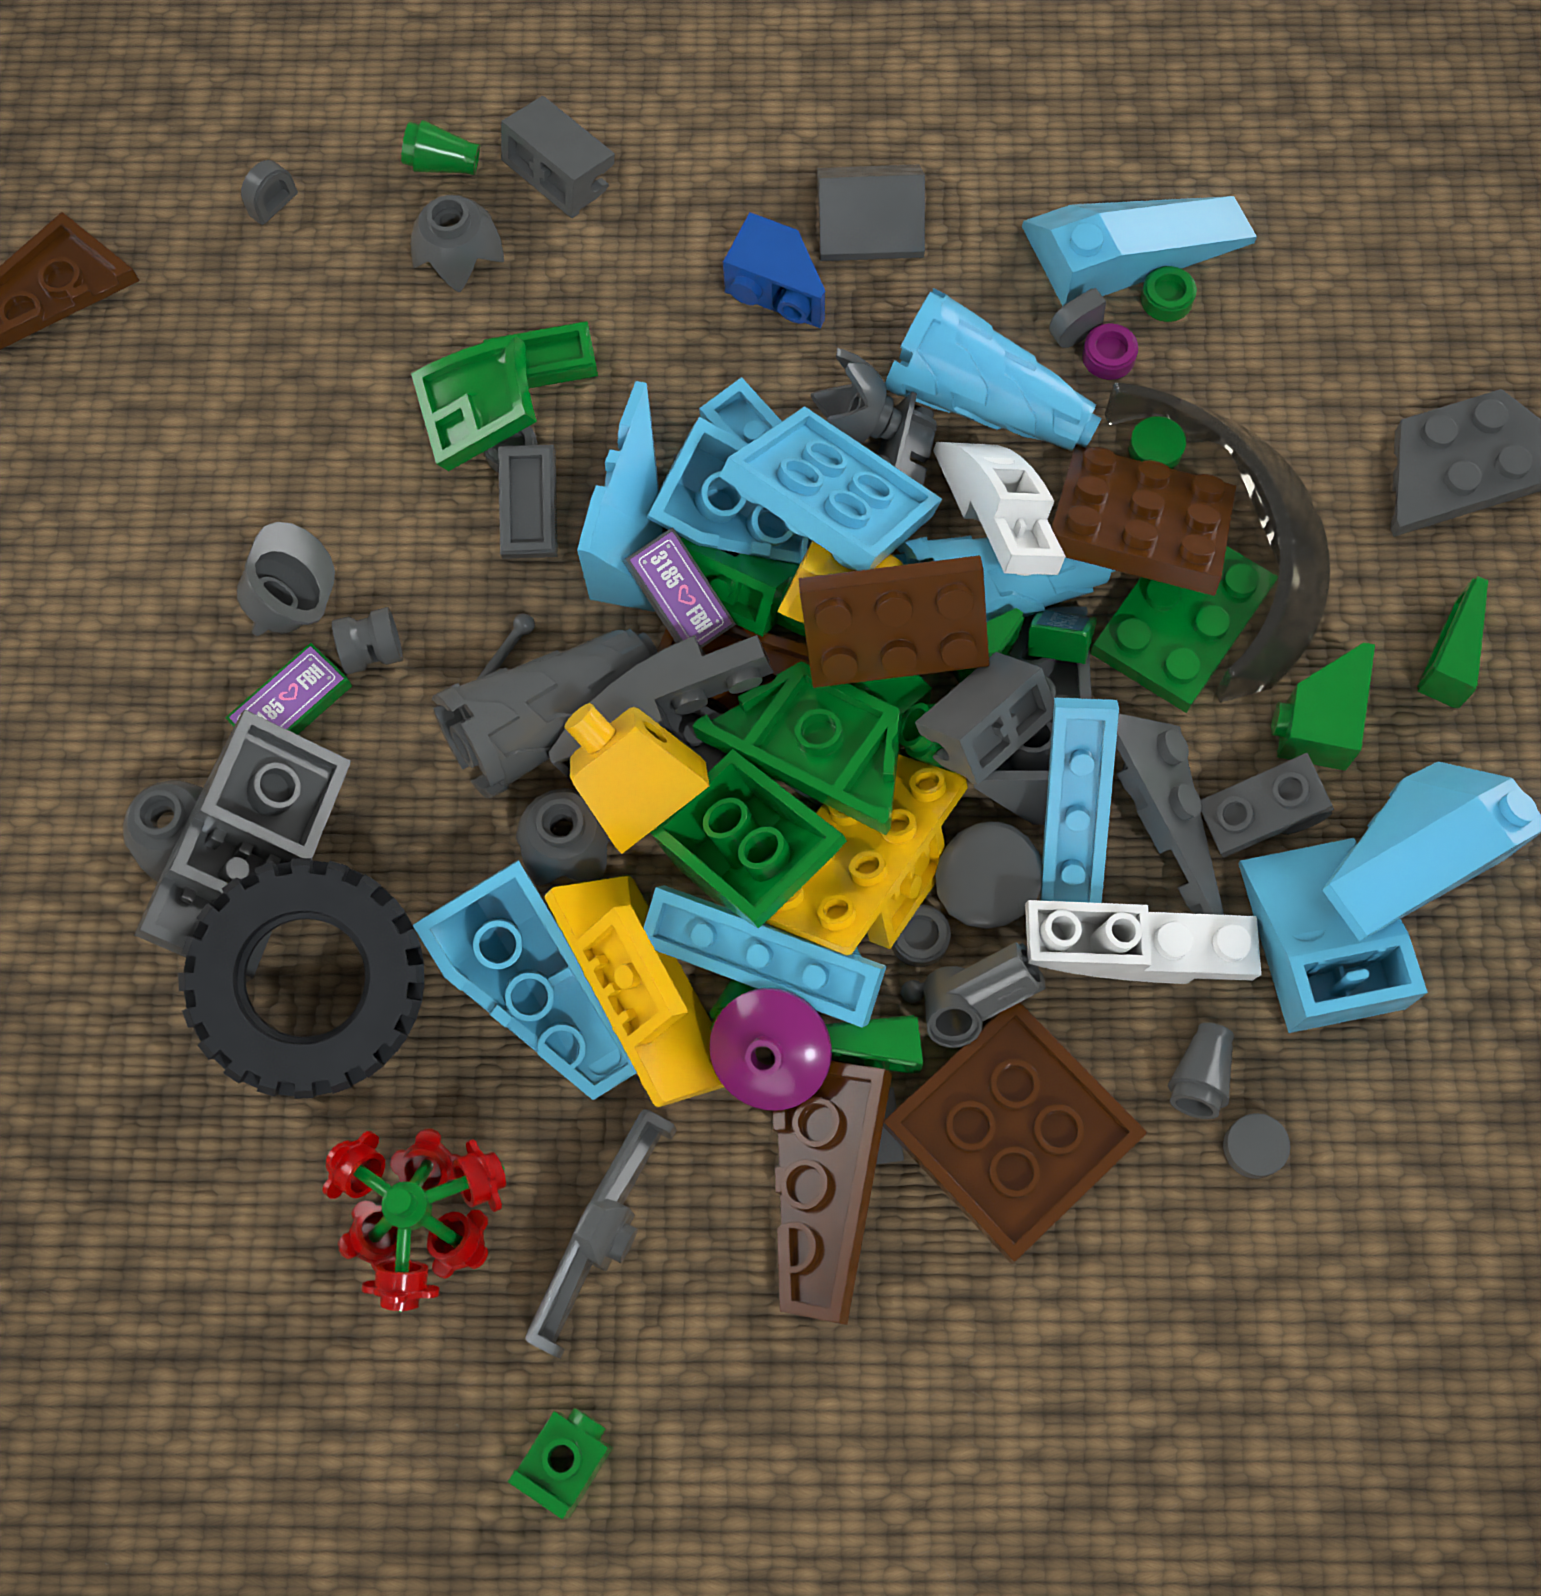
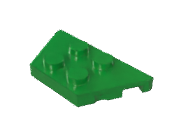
(817, 740)

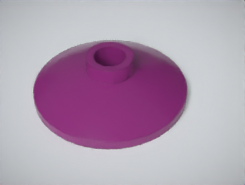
(786, 1027)

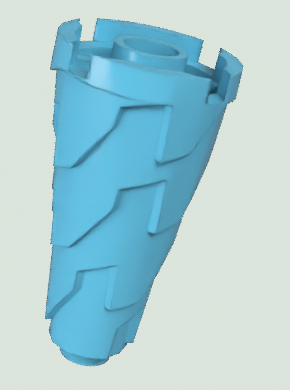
(975, 372)
(1007, 590)

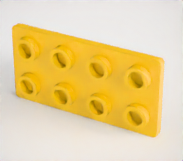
(877, 877)
(638, 987)

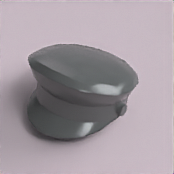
(988, 875)

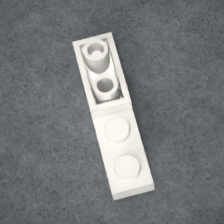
(1008, 501)
(1141, 944)

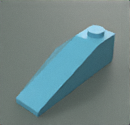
(1429, 840)

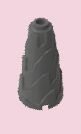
(518, 714)

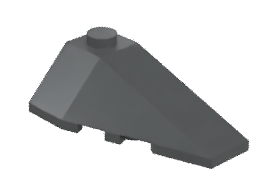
(1023, 777)

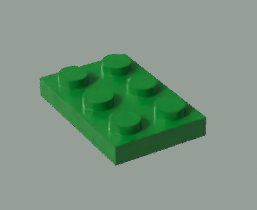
(1179, 636)

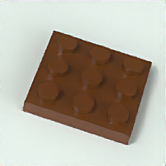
(1144, 519)
(1014, 1130)

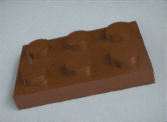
(895, 621)

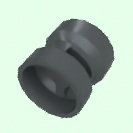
(367, 640)

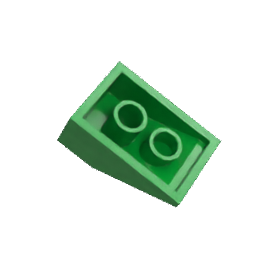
(747, 840)

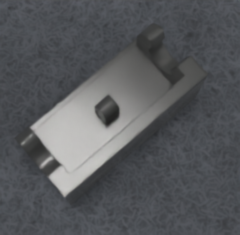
(555, 155)
(988, 716)

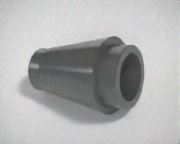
(1204, 1073)

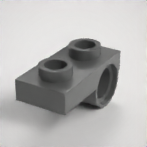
(1267, 804)

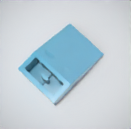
(1313, 954)

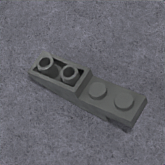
(676, 682)

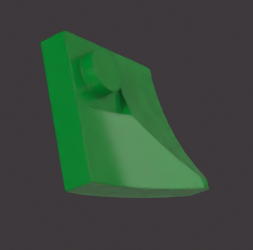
(474, 399)

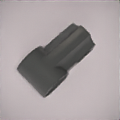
(963, 998)

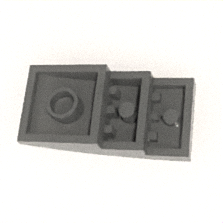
(256, 808)

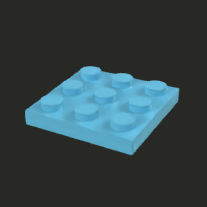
(831, 489)

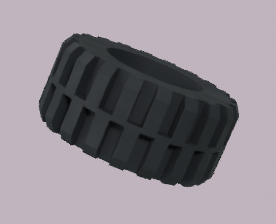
(219, 961)

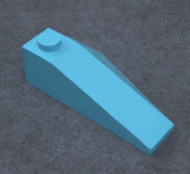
(1125, 241)
(711, 510)
(619, 511)
(518, 966)

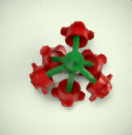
(406, 1206)

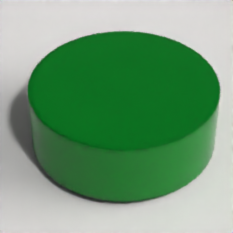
(1168, 294)
(1158, 440)

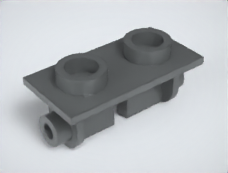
(908, 435)

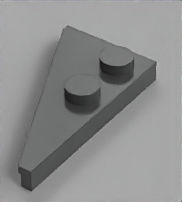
(1169, 806)

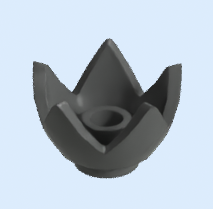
(455, 247)
(859, 407)
(143, 838)
(577, 855)

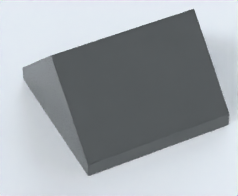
(871, 212)

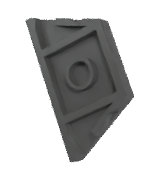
(1464, 460)

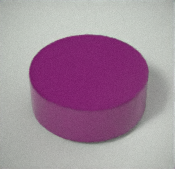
(1110, 351)

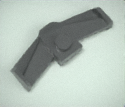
(601, 1232)

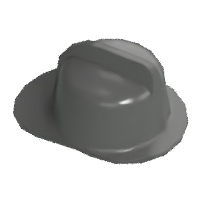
(285, 579)

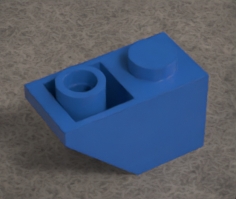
(774, 271)

